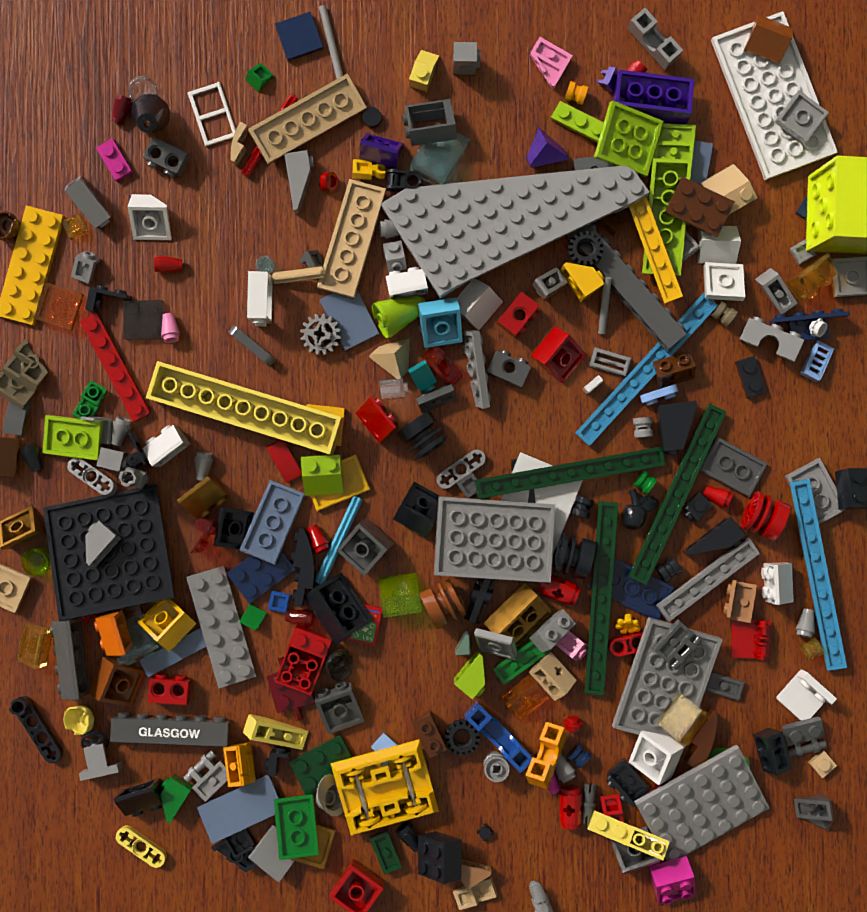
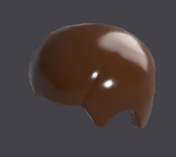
(8, 226)

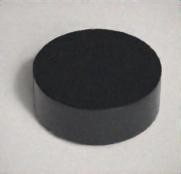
(372, 117)

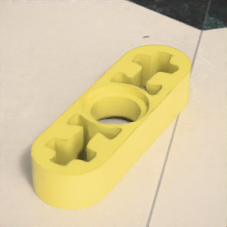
(141, 854)

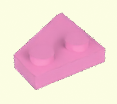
(550, 60)

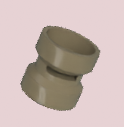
(724, 313)

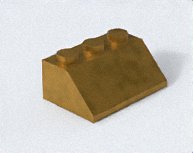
(519, 615)

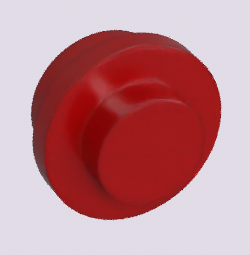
(573, 723)

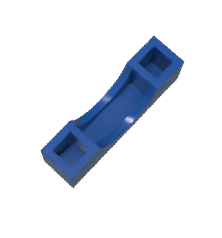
(503, 739)

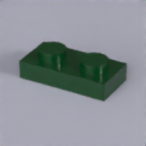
(385, 851)

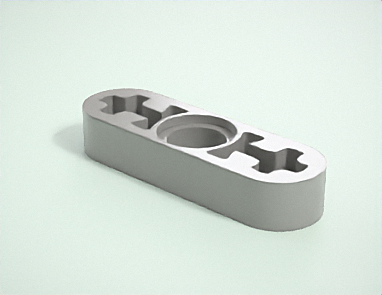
(461, 461)
(96, 483)

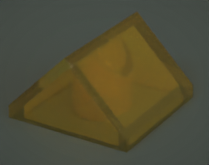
(34, 645)
(683, 719)

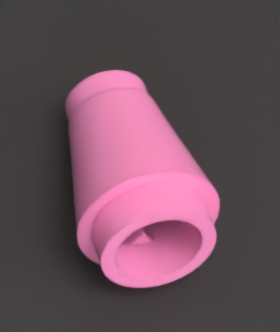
(170, 330)

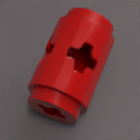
(568, 593)
(571, 796)

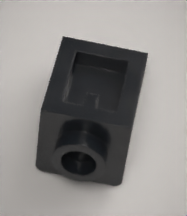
(696, 507)

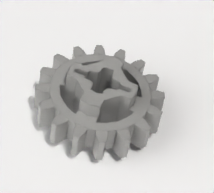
(321, 327)

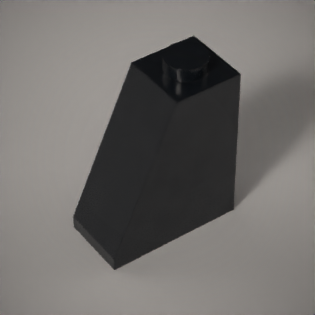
(674, 425)

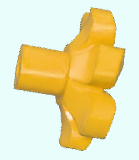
(627, 624)

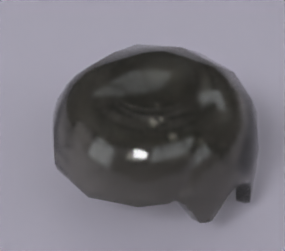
(338, 665)

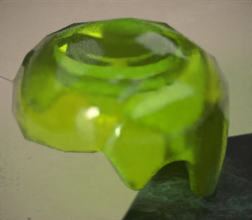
(36, 561)

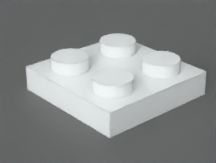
(724, 281)

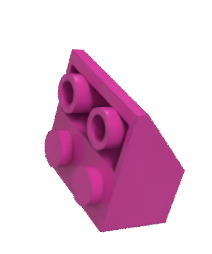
(673, 880)

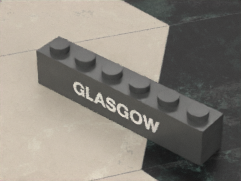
(170, 730)

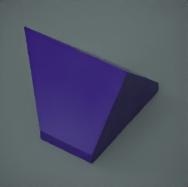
(545, 150)

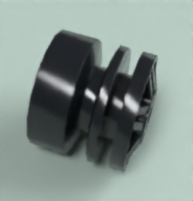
(422, 435)
(574, 556)

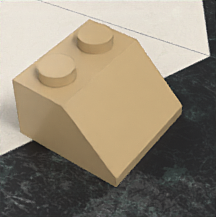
(733, 185)

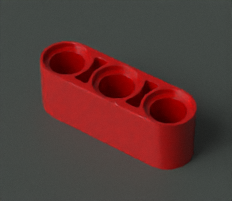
(626, 641)

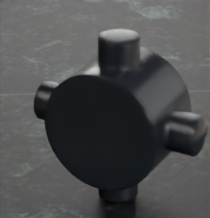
(485, 832)

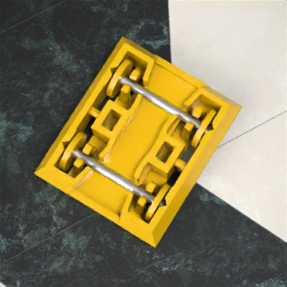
(382, 783)

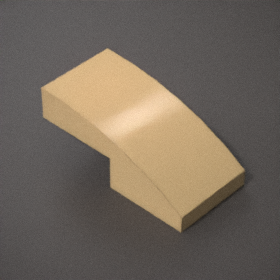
(237, 149)
(482, 891)

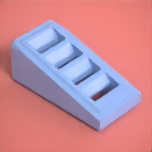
(816, 377)

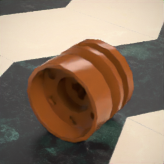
(443, 603)

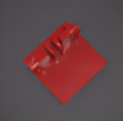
(751, 639)

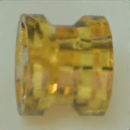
(811, 648)

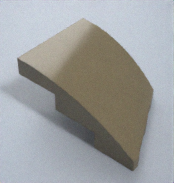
(21, 376)

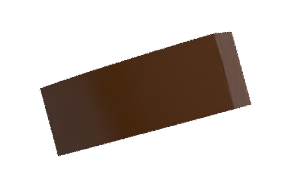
(702, 741)

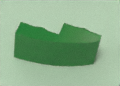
(91, 400)

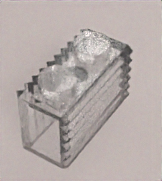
(393, 390)

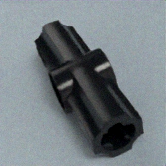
(479, 598)

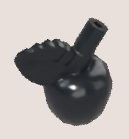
(636, 513)

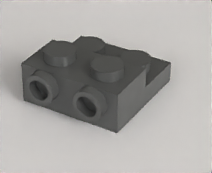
(338, 707)

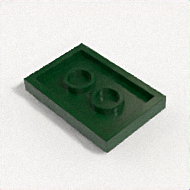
(316, 762)

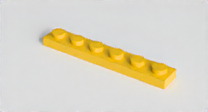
(655, 251)

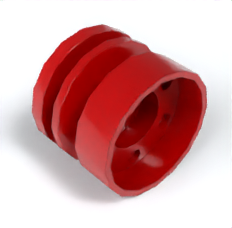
(765, 515)

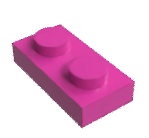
(114, 160)

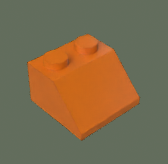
(114, 633)

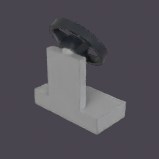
(96, 757)

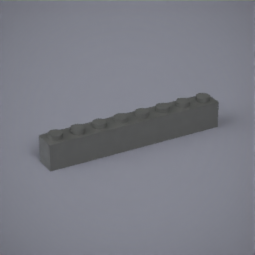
(634, 293)

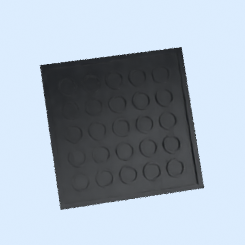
(130, 574)

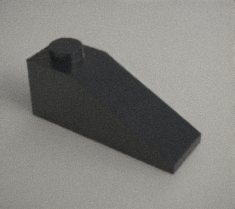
(721, 536)

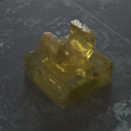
(74, 226)

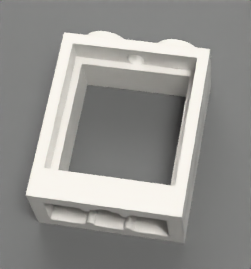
(259, 298)

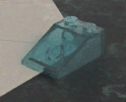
(438, 160)

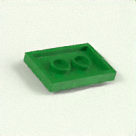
(296, 827)

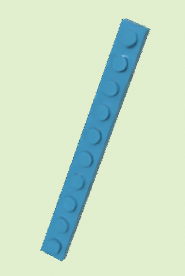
(641, 374)
(818, 574)

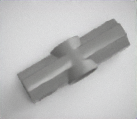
(134, 478)

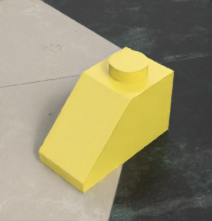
(423, 71)

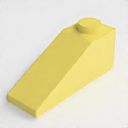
(274, 732)

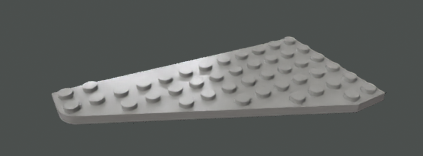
(483, 224)

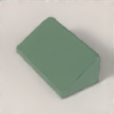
(463, 645)

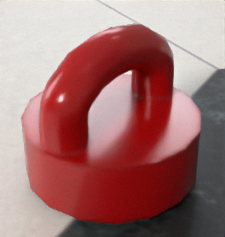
(328, 181)

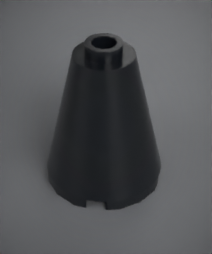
(150, 113)

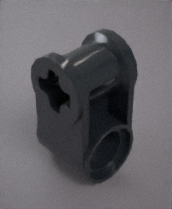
(401, 180)

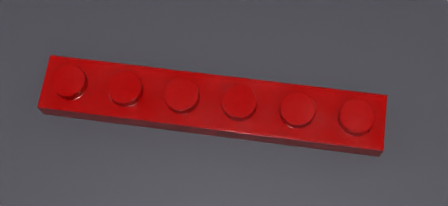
(115, 367)

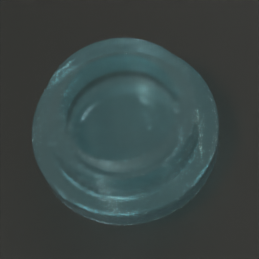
(264, 264)

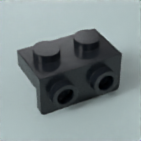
(627, 782)

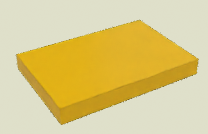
(353, 483)

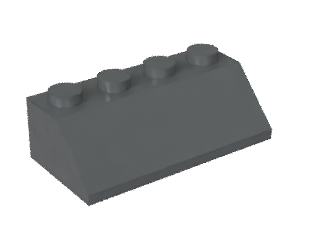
(70, 658)

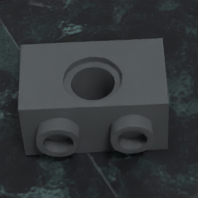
(515, 378)

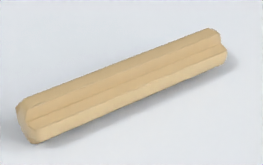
(298, 275)

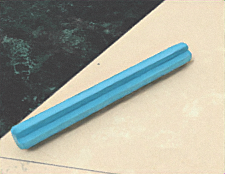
(338, 540)

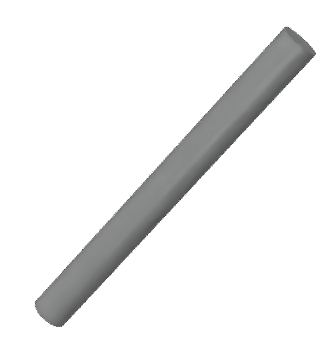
(331, 42)

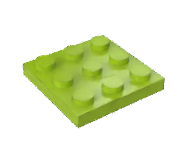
(628, 138)

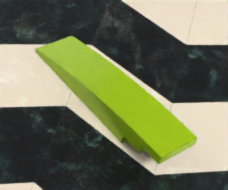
(671, 161)

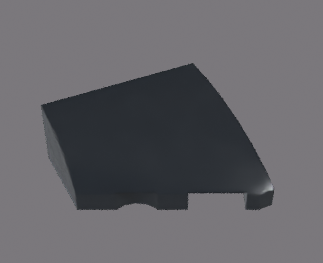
(238, 848)

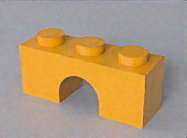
(543, 766)

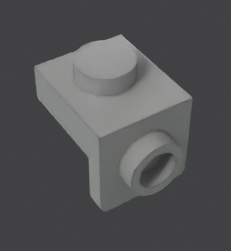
(394, 256)

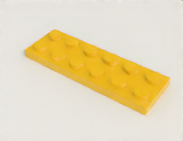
(30, 264)

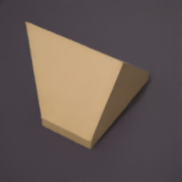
(393, 357)

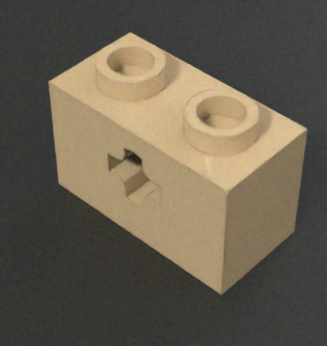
(552, 676)

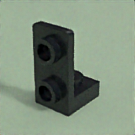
(94, 299)

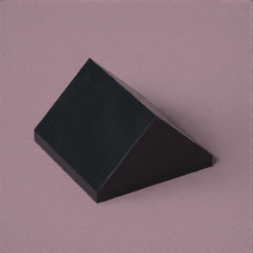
(232, 527)

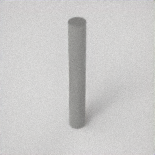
(604, 305)

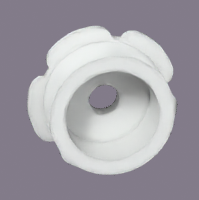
(818, 327)

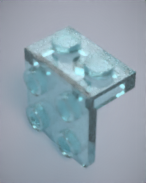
(142, 642)

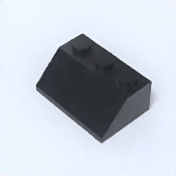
(338, 608)

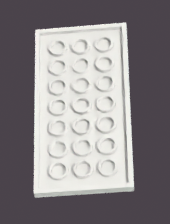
(761, 94)

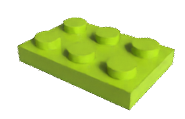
(72, 437)

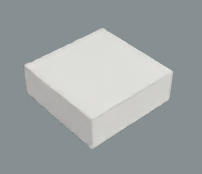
(593, 384)

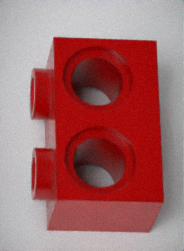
(170, 695)

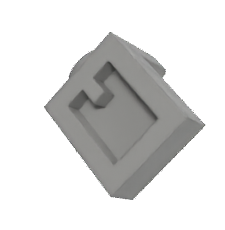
(84, 266)

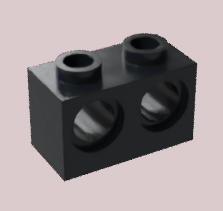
(772, 751)

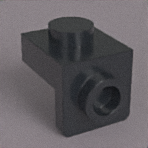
(272, 762)

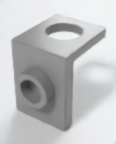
(107, 423)

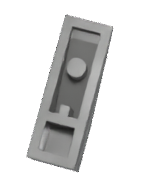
(299, 175)

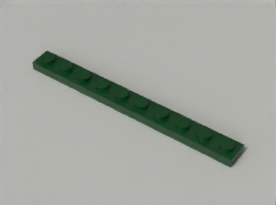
(569, 472)
(677, 494)
(601, 597)

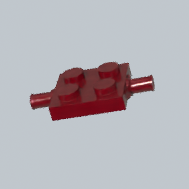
(287, 698)

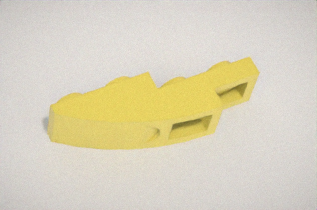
(628, 835)

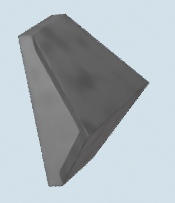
(815, 809)

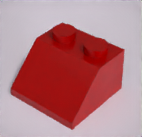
(559, 354)

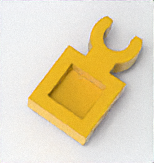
(365, 170)

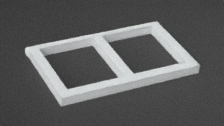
(211, 114)

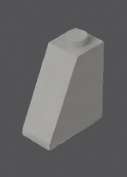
(87, 202)

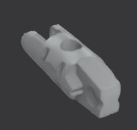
(539, 897)

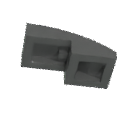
(16, 419)

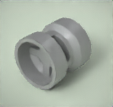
(643, 423)

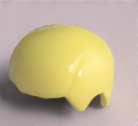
(79, 719)

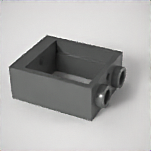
(425, 112)

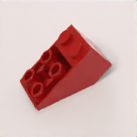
(376, 420)
(303, 660)

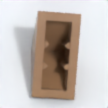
(474, 873)

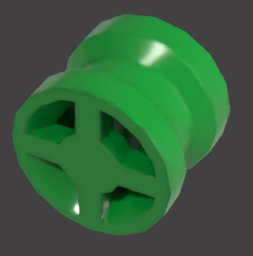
(645, 482)

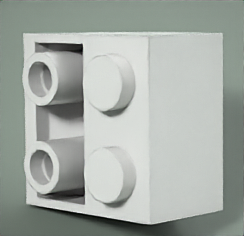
(777, 583)

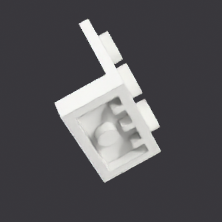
(804, 695)

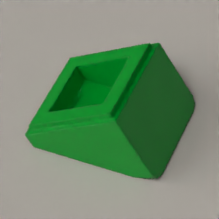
(259, 77)
(253, 617)

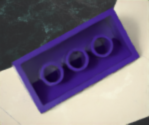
(656, 95)

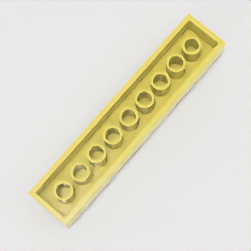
(245, 408)

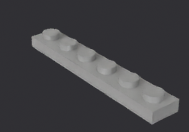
(707, 579)

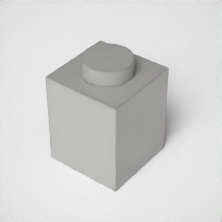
(112, 459)

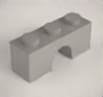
(645, 30)
(787, 343)

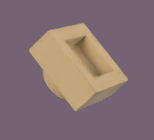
(822, 763)

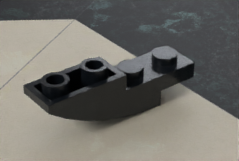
(305, 559)

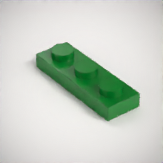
(525, 658)

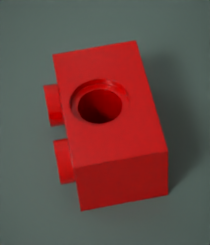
(527, 307)

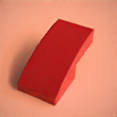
(284, 460)
(612, 806)

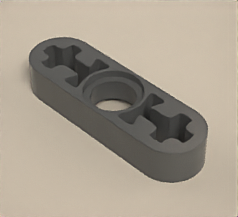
(252, 346)

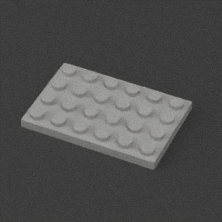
(494, 539)
(656, 684)
(703, 803)

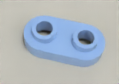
(667, 392)

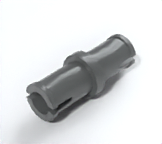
(588, 802)

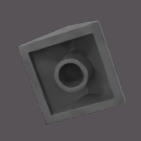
(632, 859)

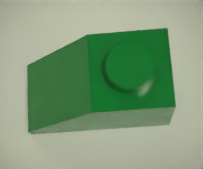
(174, 795)

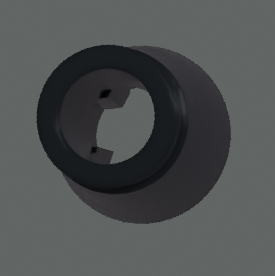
(32, 457)
(408, 835)

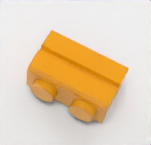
(239, 764)

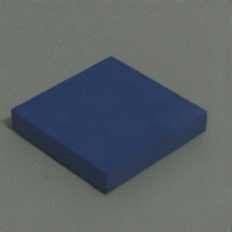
(299, 36)

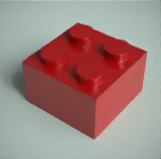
(356, 888)

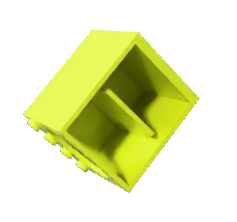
(838, 207)

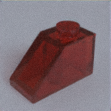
(442, 365)

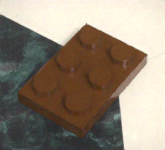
(699, 207)

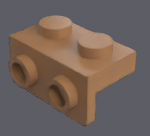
(741, 601)

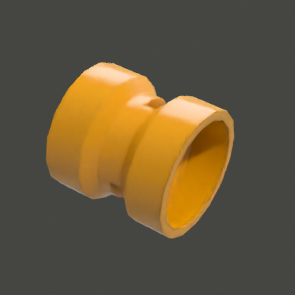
(576, 93)

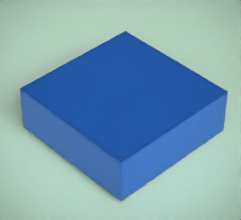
(279, 601)

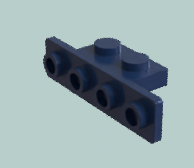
(800, 322)

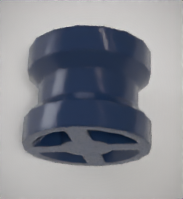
(579, 755)

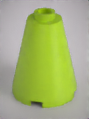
(396, 313)

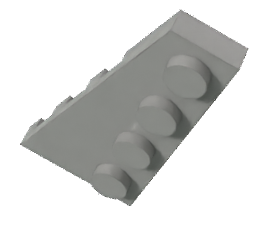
(475, 367)

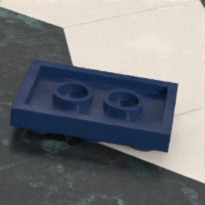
(257, 576)

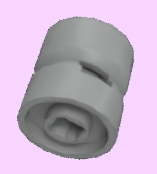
(496, 766)

